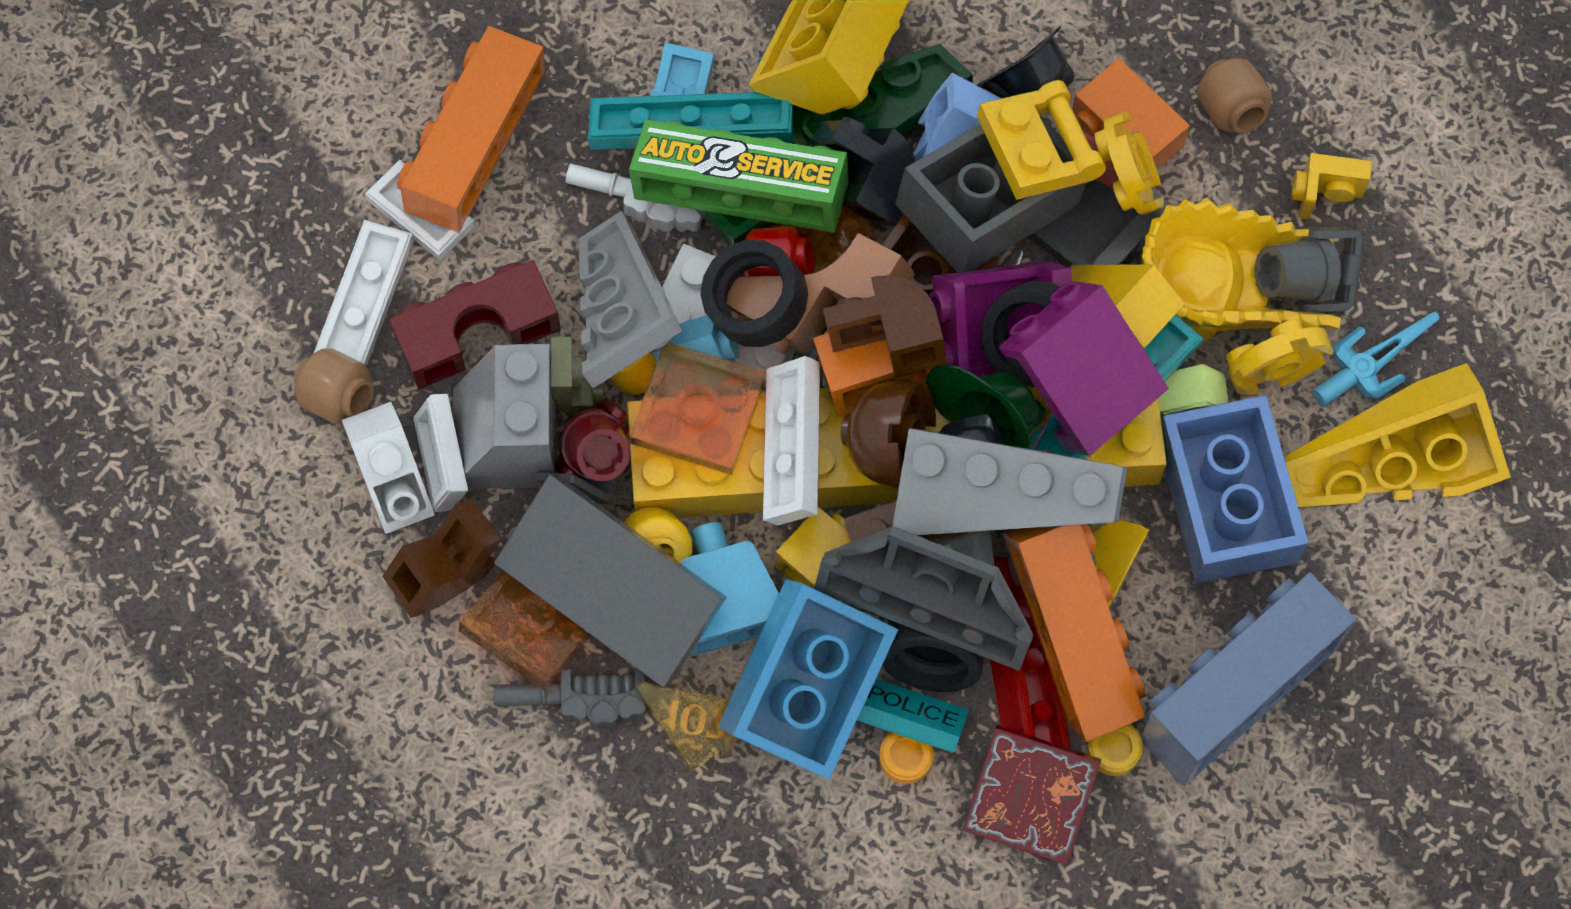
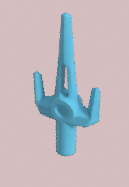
(1361, 368)

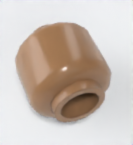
(1234, 95)
(333, 385)

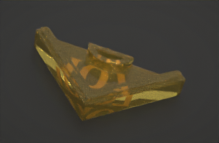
(688, 721)

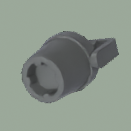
(1312, 269)

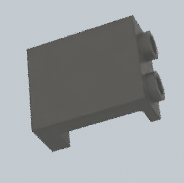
(1097, 230)

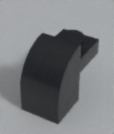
(877, 169)

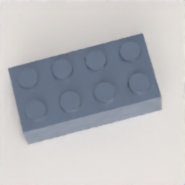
(1246, 678)

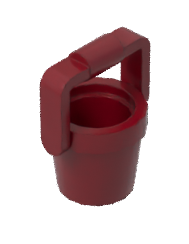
(595, 443)

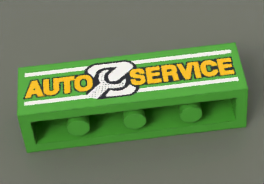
(739, 175)

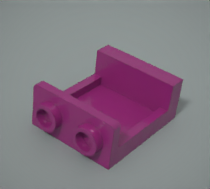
(965, 297)
(1085, 365)

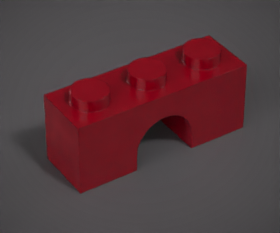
(509, 299)

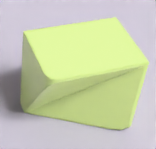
(1193, 389)

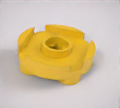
(1132, 164)
(1285, 357)

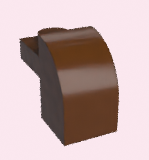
(898, 314)
(443, 564)

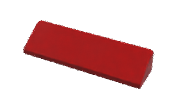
(1029, 696)

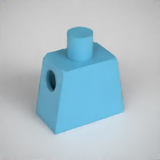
(740, 577)

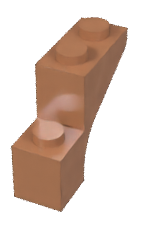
(845, 278)

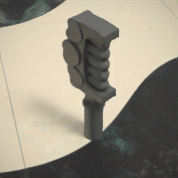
(590, 699)

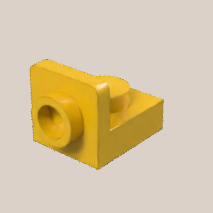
(1334, 176)

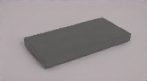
(610, 580)

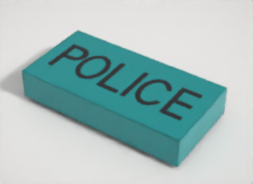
(914, 715)

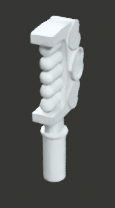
(656, 215)

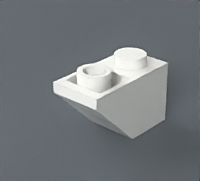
(388, 467)

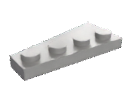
(621, 301)
(988, 486)

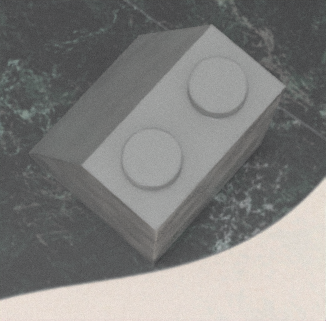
(507, 418)

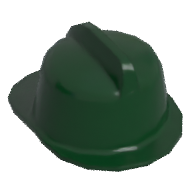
(1001, 395)

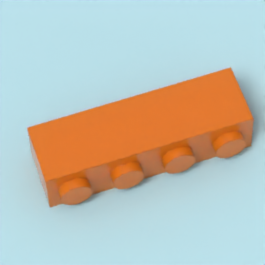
(471, 129)
(1077, 628)

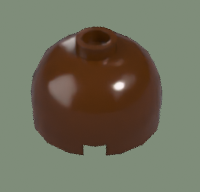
(880, 426)

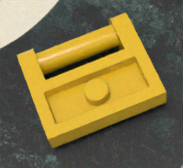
(1026, 147)

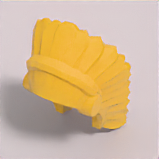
(1210, 264)

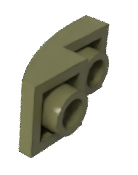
(568, 385)

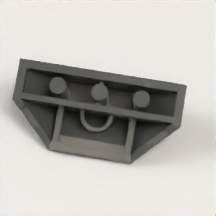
(929, 592)

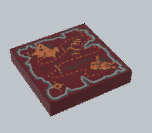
(1032, 794)

